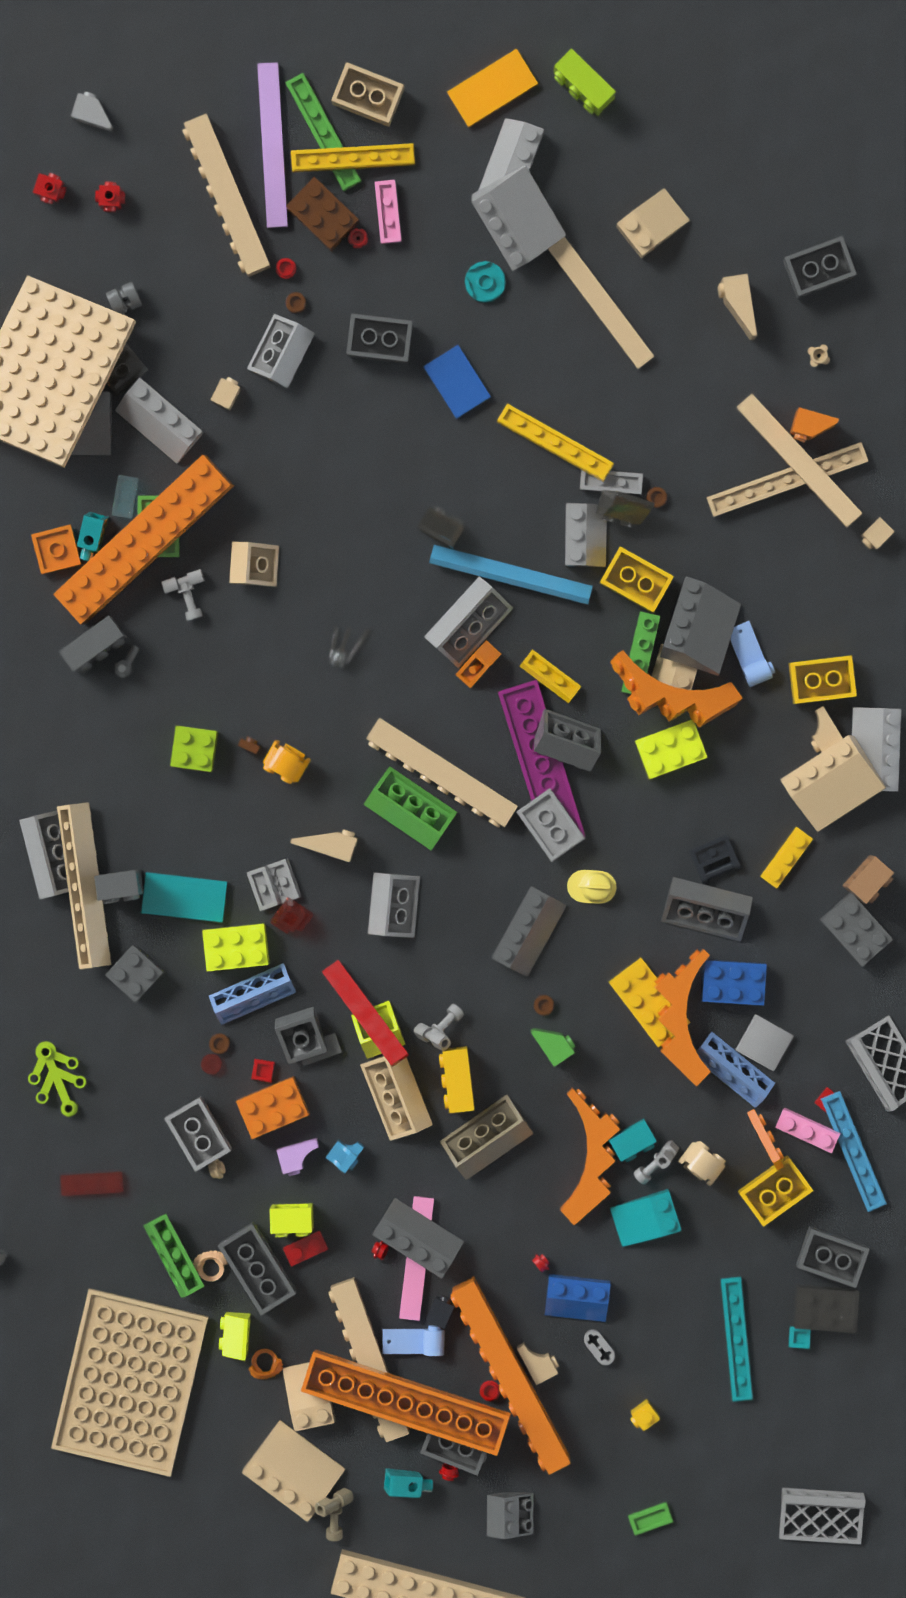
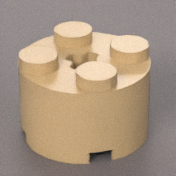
(702, 1163)

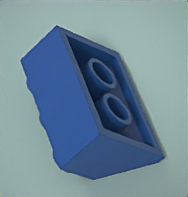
(577, 1297)

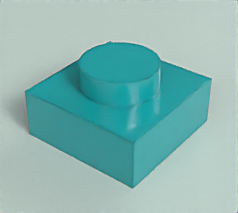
(799, 1338)

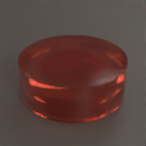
(211, 1063)

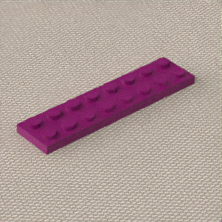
(523, 711)

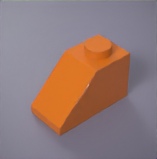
(478, 664)

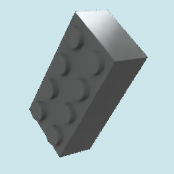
(257, 1268)

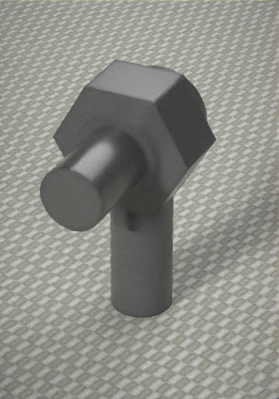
(124, 667)

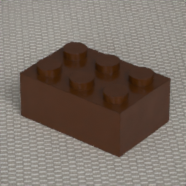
(322, 214)

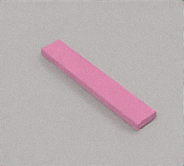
(415, 1273)

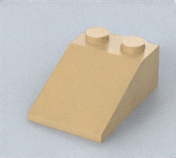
(652, 223)
(737, 299)
(333, 844)
(305, 1409)

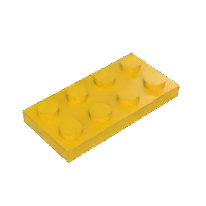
(637, 991)

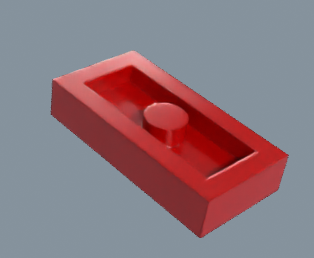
(305, 1248)

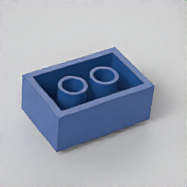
(733, 982)

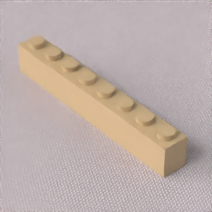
(227, 195)
(441, 772)
(81, 868)
(363, 1341)

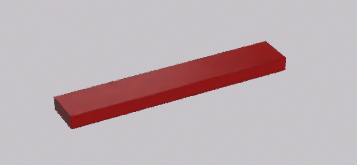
(365, 1013)

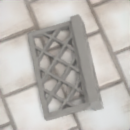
(871, 1068)
(820, 1499)

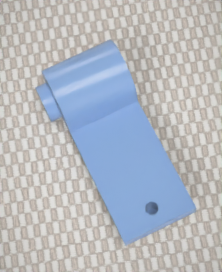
(750, 655)
(414, 1341)

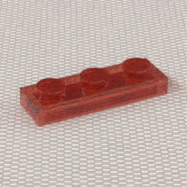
(91, 1183)

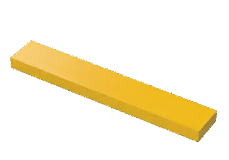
(352, 157)
(555, 442)

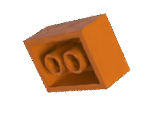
(272, 1107)

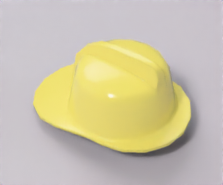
(591, 886)

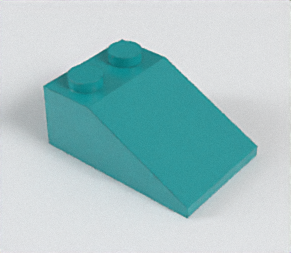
(645, 1218)

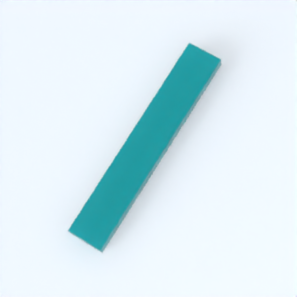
(736, 1339)

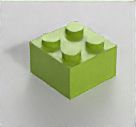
(194, 748)

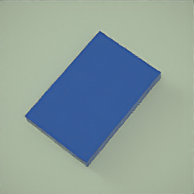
(457, 381)

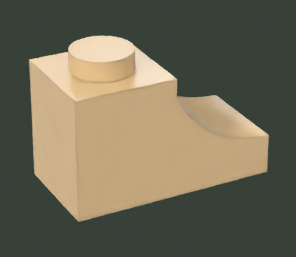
(826, 732)
(540, 1366)

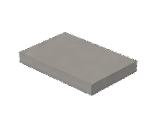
(550, 825)

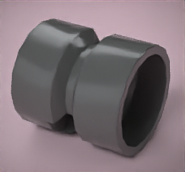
(117, 302)

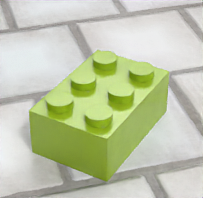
(583, 82)

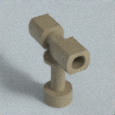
(334, 1508)

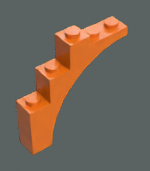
(673, 701)
(674, 1018)
(590, 1188)

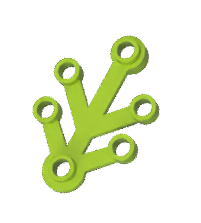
(55, 1075)

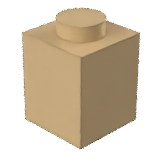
(226, 393)
(876, 534)

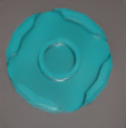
(485, 281)

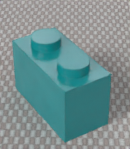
(633, 1140)

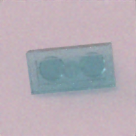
(125, 496)

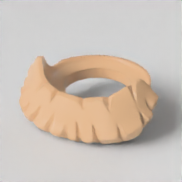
(200, 1260)

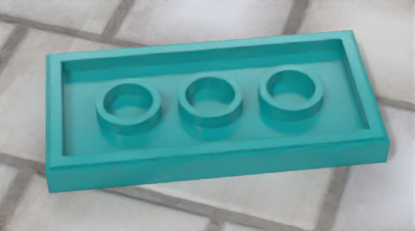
(184, 897)

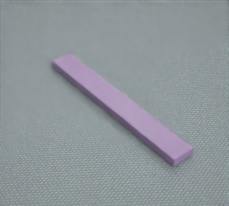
(272, 145)

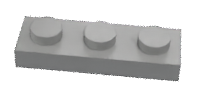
(615, 481)

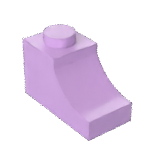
(292, 1156)

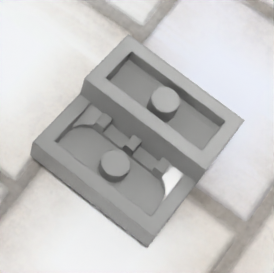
(273, 884)
(764, 1042)

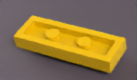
(550, 676)
(786, 857)

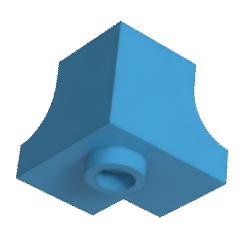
(345, 1155)

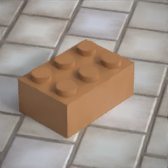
(869, 879)

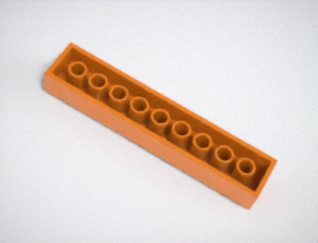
(143, 540)
(511, 1375)
(405, 1402)

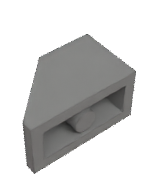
(89, 111)

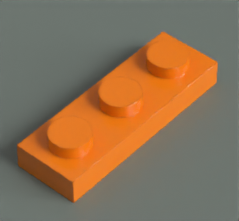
(766, 1139)

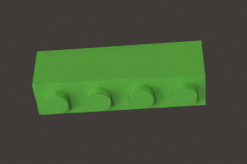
(410, 808)

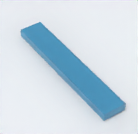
(853, 1151)

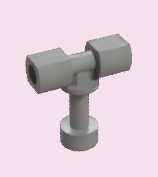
(185, 585)
(435, 1033)
(662, 1159)

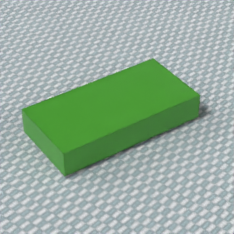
(650, 1518)

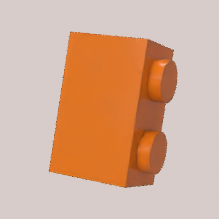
(810, 424)

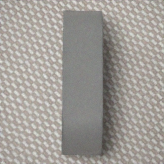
(602, 1344)

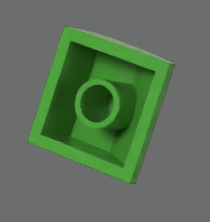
(554, 1045)

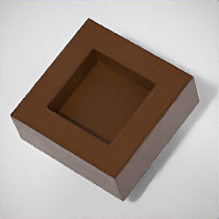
(249, 744)

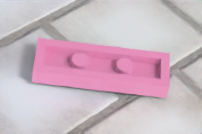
(388, 211)
(808, 1130)

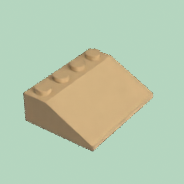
(833, 783)
(293, 1470)

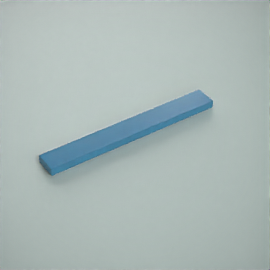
(510, 574)

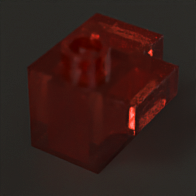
(291, 916)

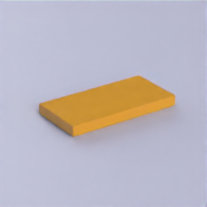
(492, 88)

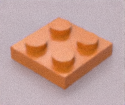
(56, 549)

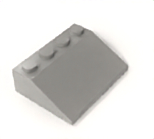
(518, 217)

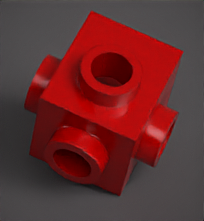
(42, 185)
(115, 202)

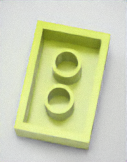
(670, 749)
(235, 947)

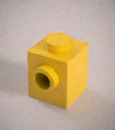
(644, 1415)

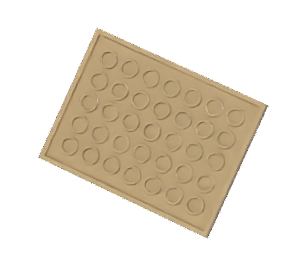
(54, 367)
(129, 1382)

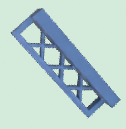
(253, 997)
(732, 1073)

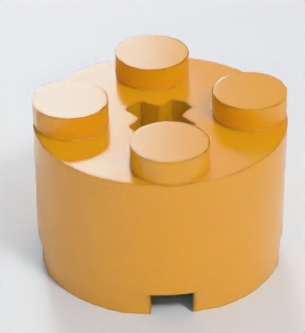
(286, 762)

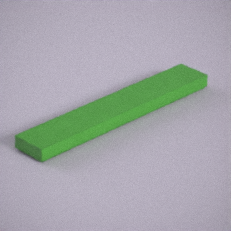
(319, 125)

